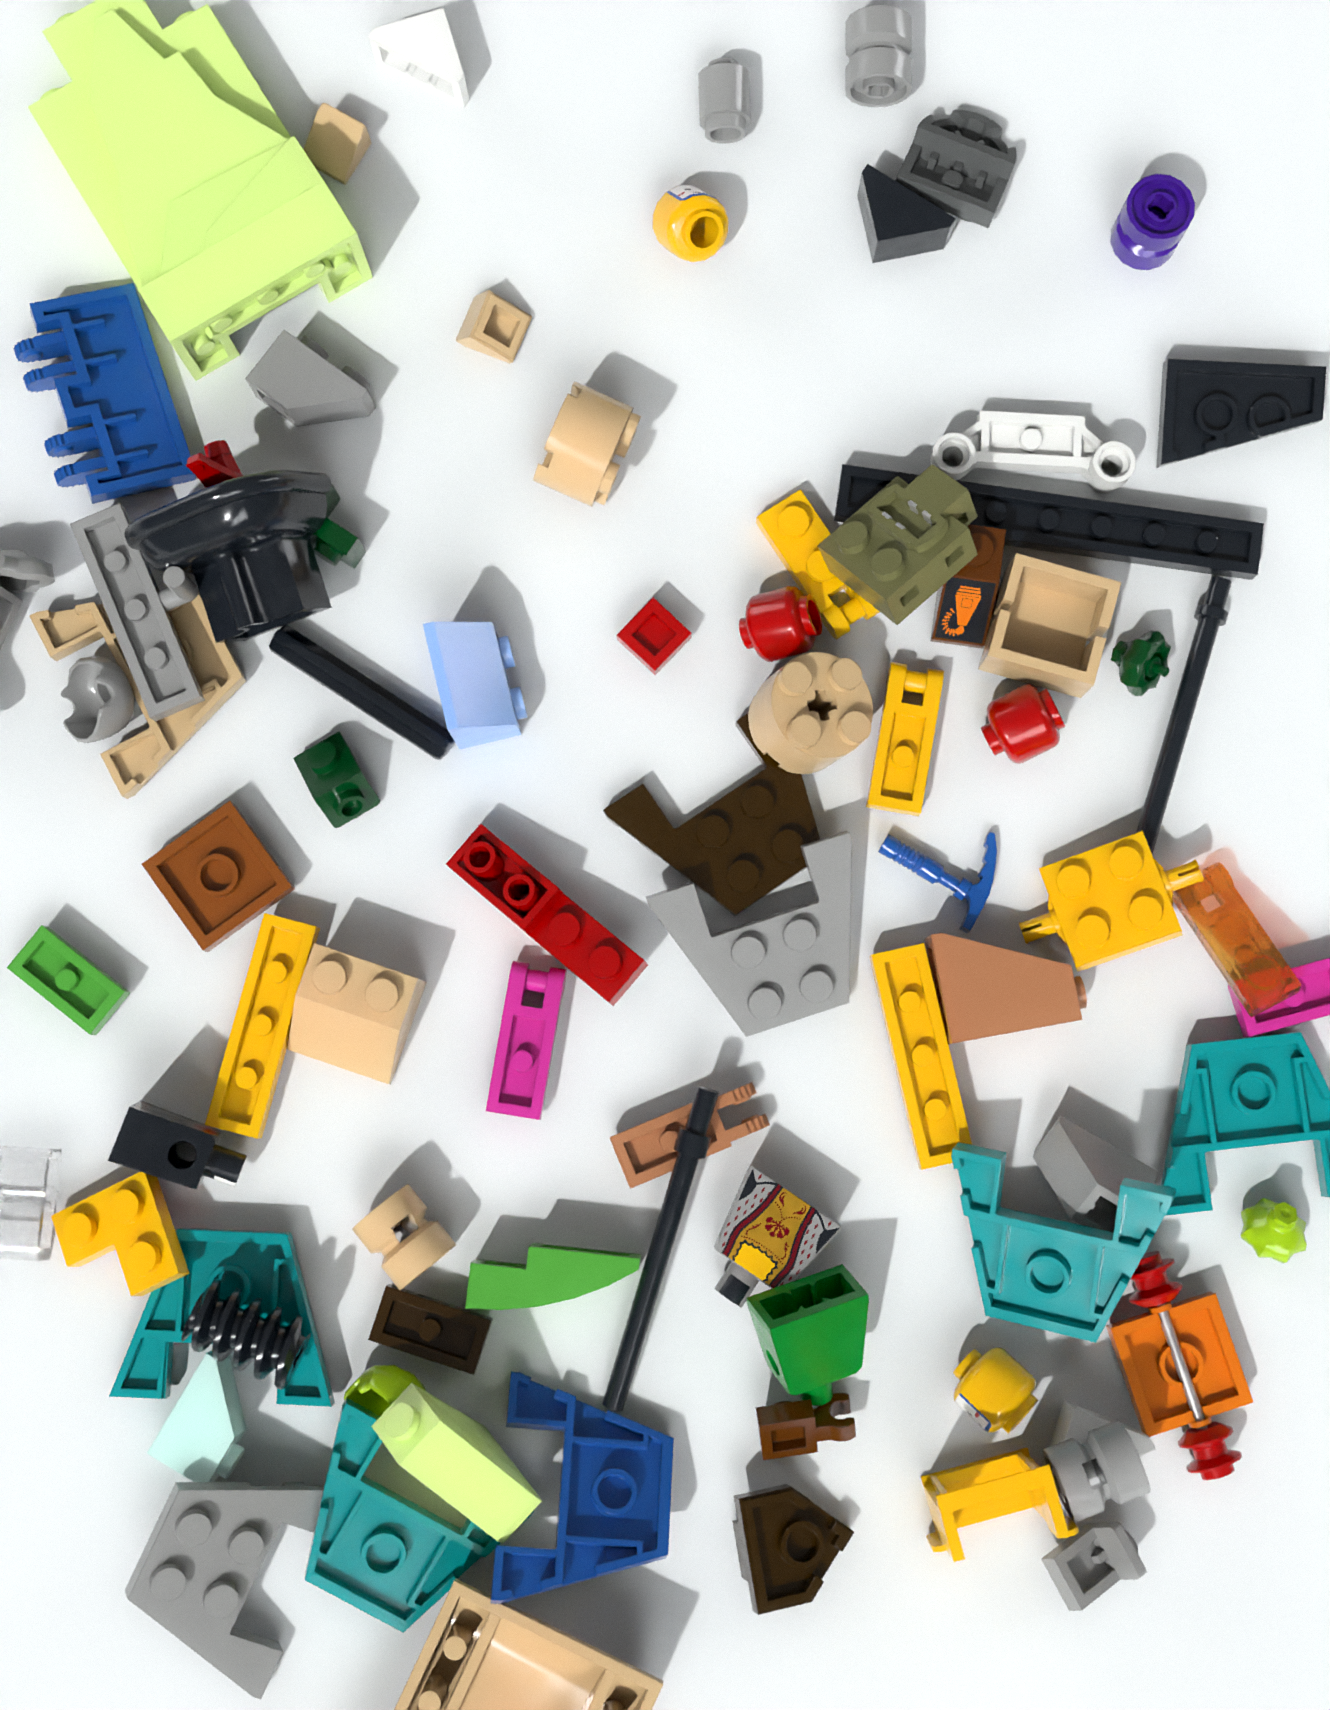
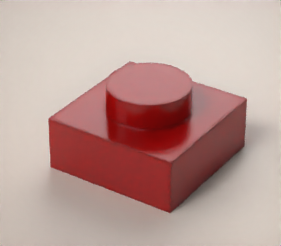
(654, 636)

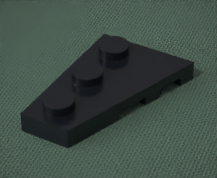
(1233, 403)

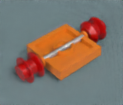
(1180, 1366)

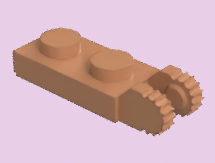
(648, 1147)

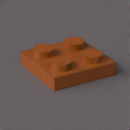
(218, 876)

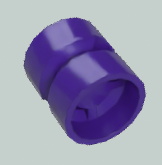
(1152, 221)

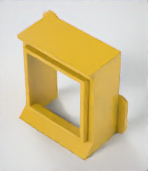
(989, 1491)

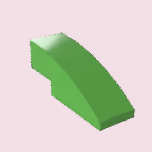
(549, 1276)

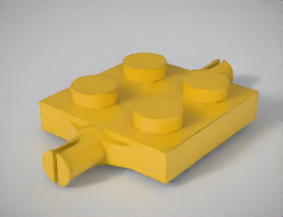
(1110, 901)

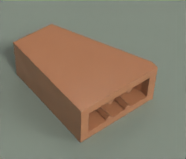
(999, 990)

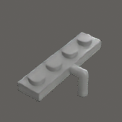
(140, 611)

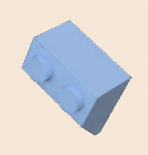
(474, 681)

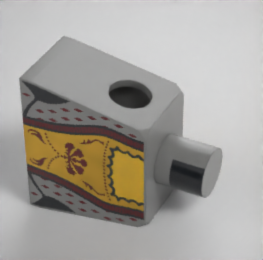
(768, 1237)

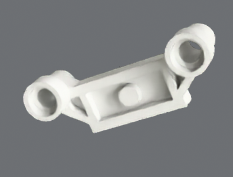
(1035, 444)

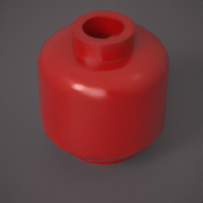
(780, 623)
(1023, 724)

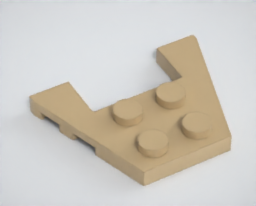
(213, 664)

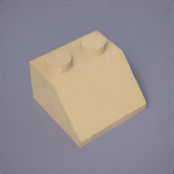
(353, 1013)

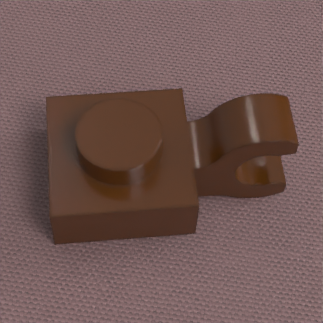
(796, 1427)

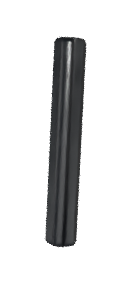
(361, 692)

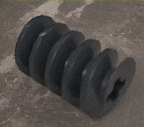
(246, 1334)

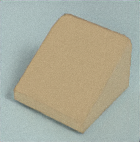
(336, 143)
(494, 327)

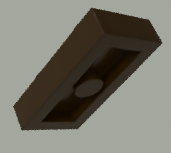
(430, 1329)

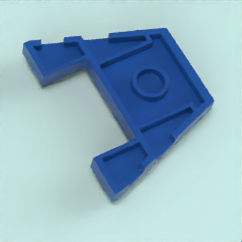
(609, 1494)

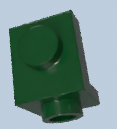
(334, 542)
(336, 780)

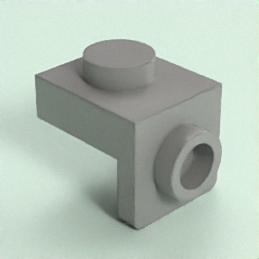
(1093, 1563)

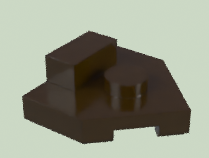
(784, 1546)

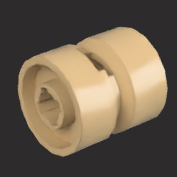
(414, 1254)

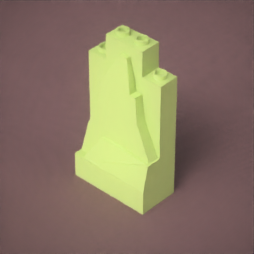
(192, 175)

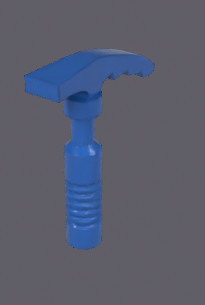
(934, 873)

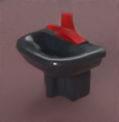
(242, 543)

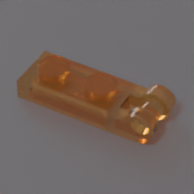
(1237, 942)

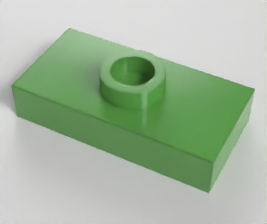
(68, 980)

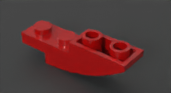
(547, 914)

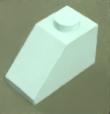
(204, 1425)

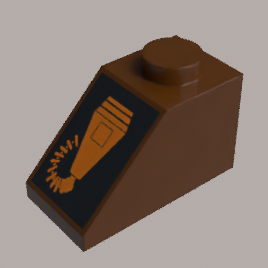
(968, 598)

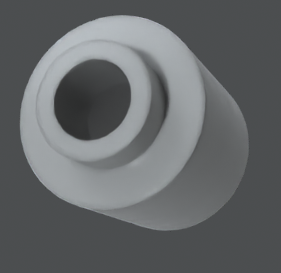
(724, 100)

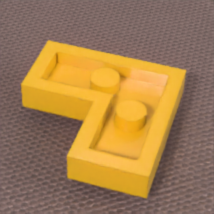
(132, 1221)

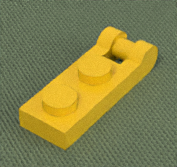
(794, 533)
(905, 741)

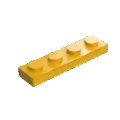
(261, 1027)
(920, 1053)

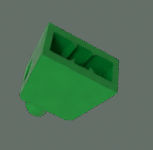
(812, 1331)

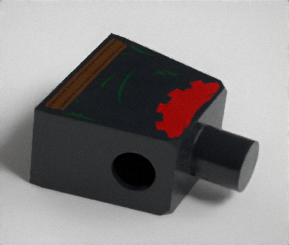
(150, 1141)

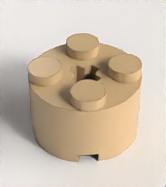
(584, 444)
(811, 712)

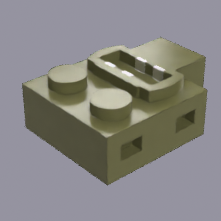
(904, 542)

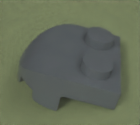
(959, 165)

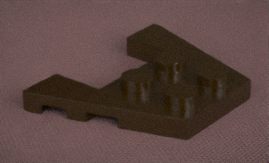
(737, 844)

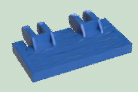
(114, 386)

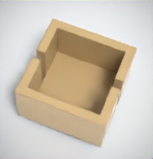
(1044, 624)

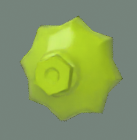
(1273, 1230)

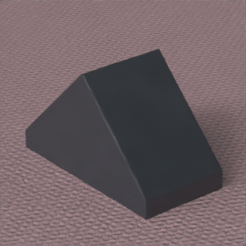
(898, 219)

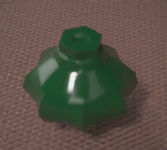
(1142, 661)

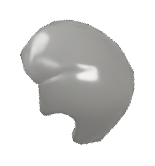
(99, 699)

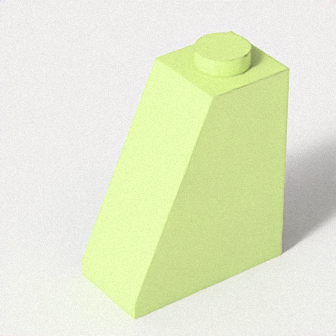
(457, 1461)

